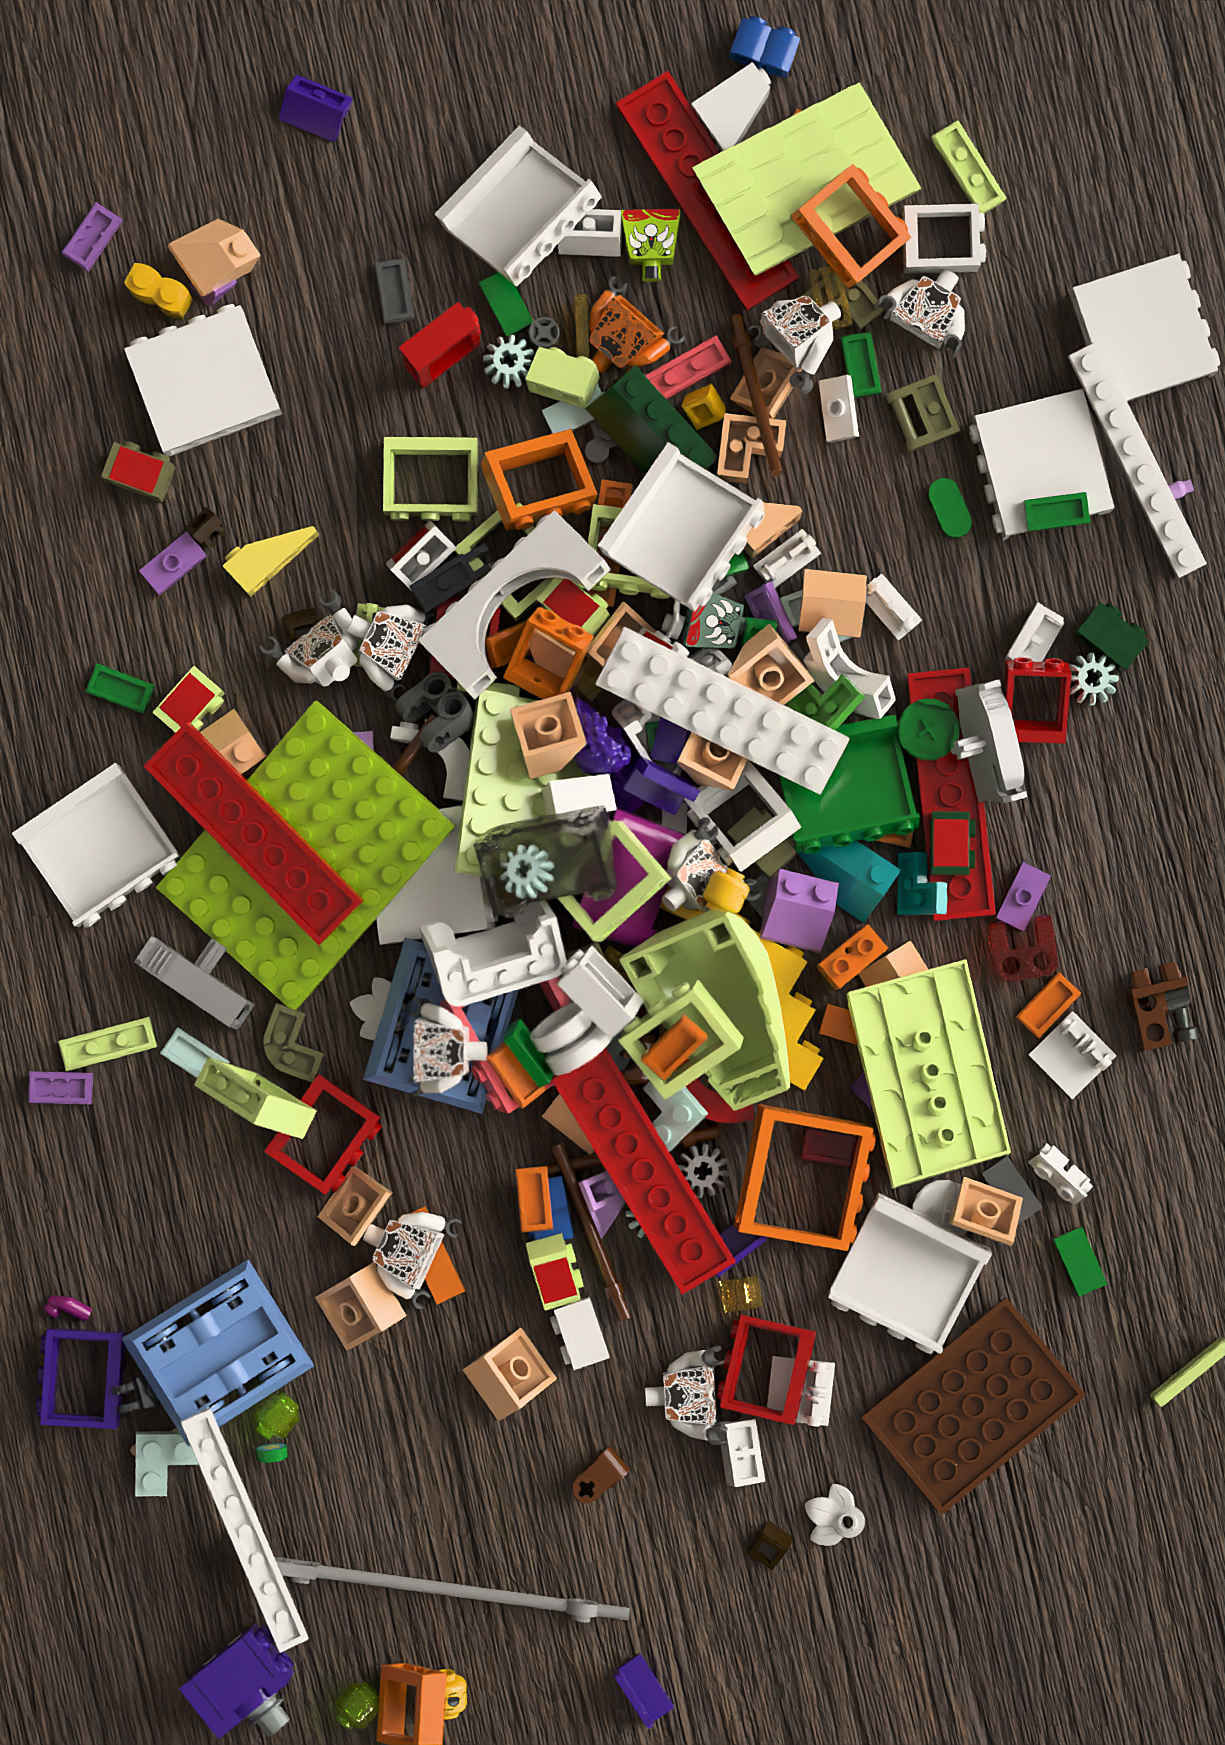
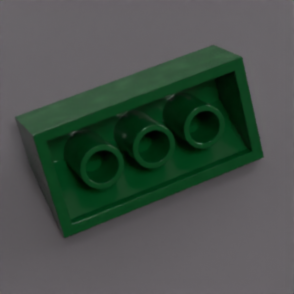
(645, 422)

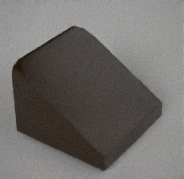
(300, 622)
(770, 1545)

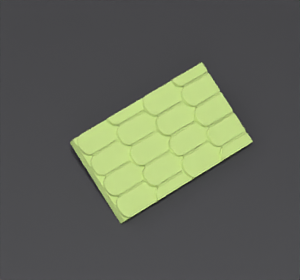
(786, 165)
(928, 1073)

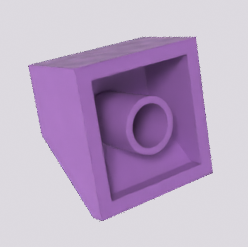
(798, 910)

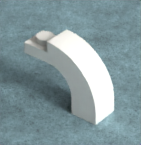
(828, 661)
(454, 756)

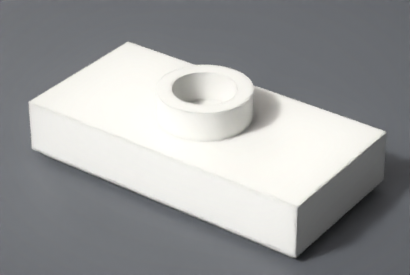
(838, 408)

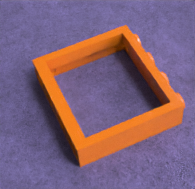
(755, 1169)

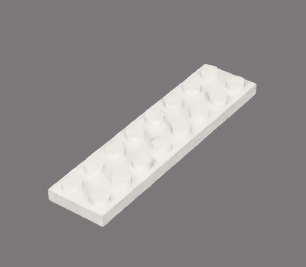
(722, 710)

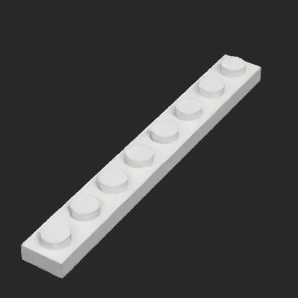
(1137, 459)
(244, 1529)

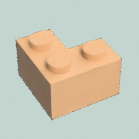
(741, 439)

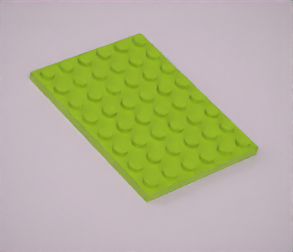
(352, 813)

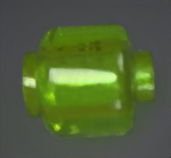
(276, 1416)
(357, 1705)

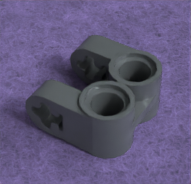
(426, 697)

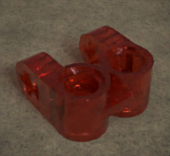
(1026, 970)

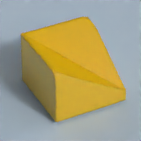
(704, 407)

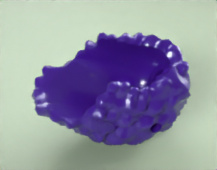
(604, 746)

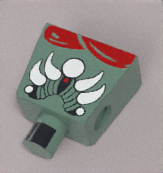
(714, 624)

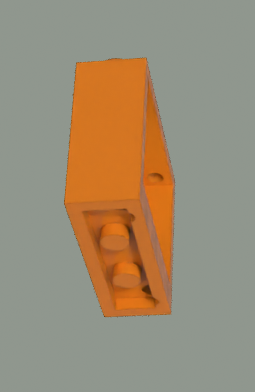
(830, 246)
(530, 452)

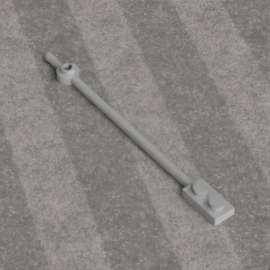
(580, 1609)

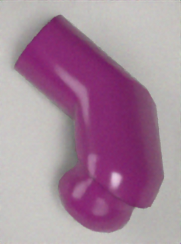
(68, 1304)

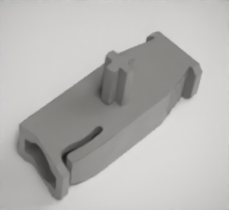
(990, 743)
(195, 980)

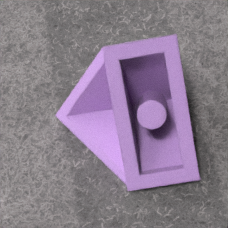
(602, 1200)

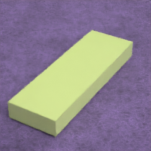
(968, 167)
(107, 1044)
(1189, 1372)

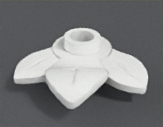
(673, 623)
(371, 1006)
(829, 1516)

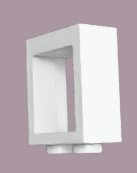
(913, 264)
(599, 991)

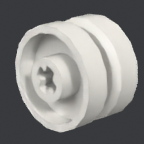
(568, 1038)

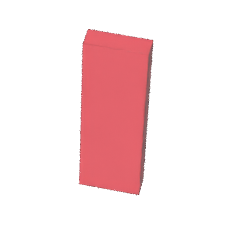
(690, 368)

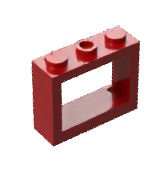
(441, 344)
(351, 1154)
(734, 1360)

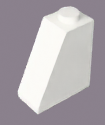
(733, 106)

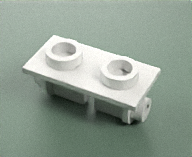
(787, 558)
(891, 607)
(1049, 1166)

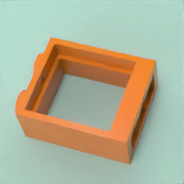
(526, 673)
(862, 950)
(428, 1708)

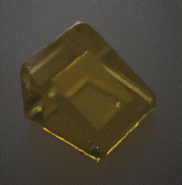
(741, 1293)

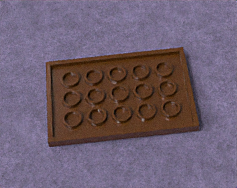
(973, 1405)

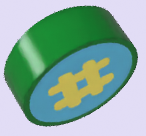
(271, 1453)

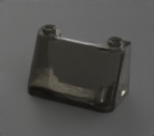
(575, 843)

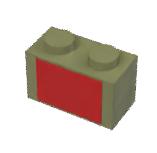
(138, 471)

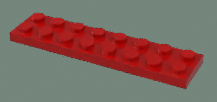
(674, 145)
(949, 787)
(253, 833)
(644, 1171)

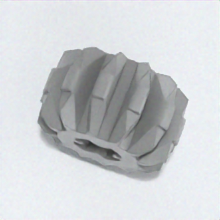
(709, 1178)

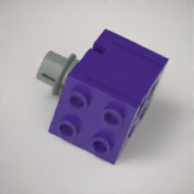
(241, 1684)

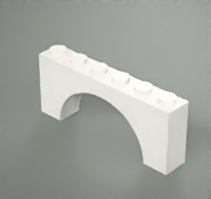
(547, 552)

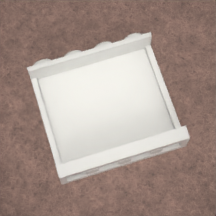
(517, 206)
(1147, 326)
(202, 380)
(1039, 453)
(681, 528)
(98, 846)
(438, 895)
(908, 1274)

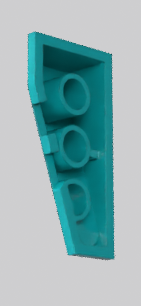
(860, 875)

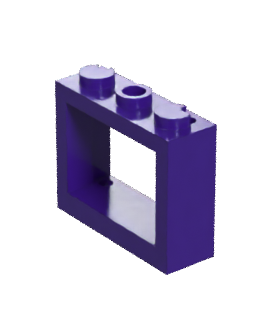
(48, 1378)

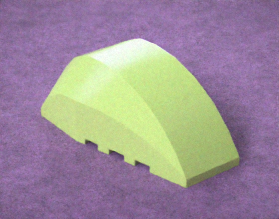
(739, 977)

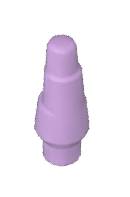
(1180, 488)

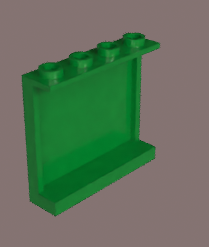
(863, 795)

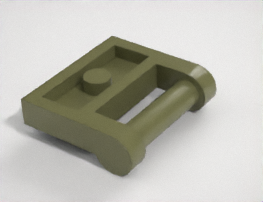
(932, 410)

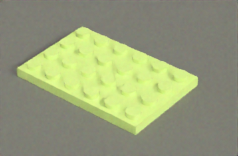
(497, 777)

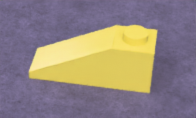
(264, 559)

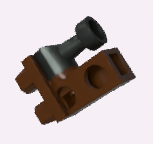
(1154, 1001)

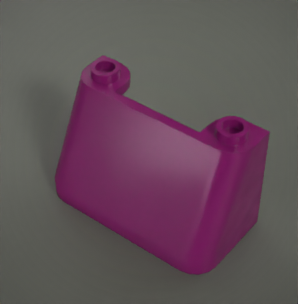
(629, 873)

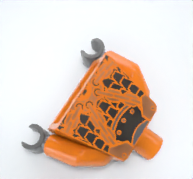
(625, 333)

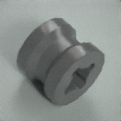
(541, 329)

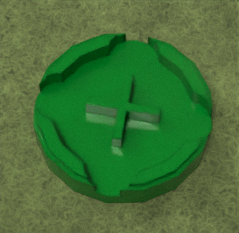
(928, 729)

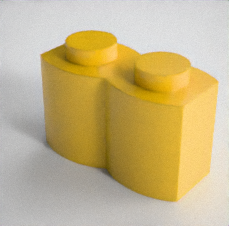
(152, 289)

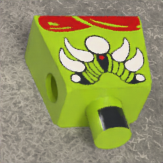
(650, 239)

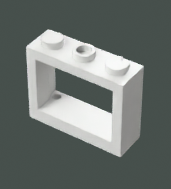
(759, 841)

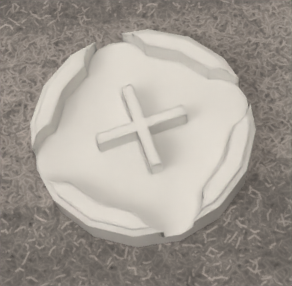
(936, 1202)

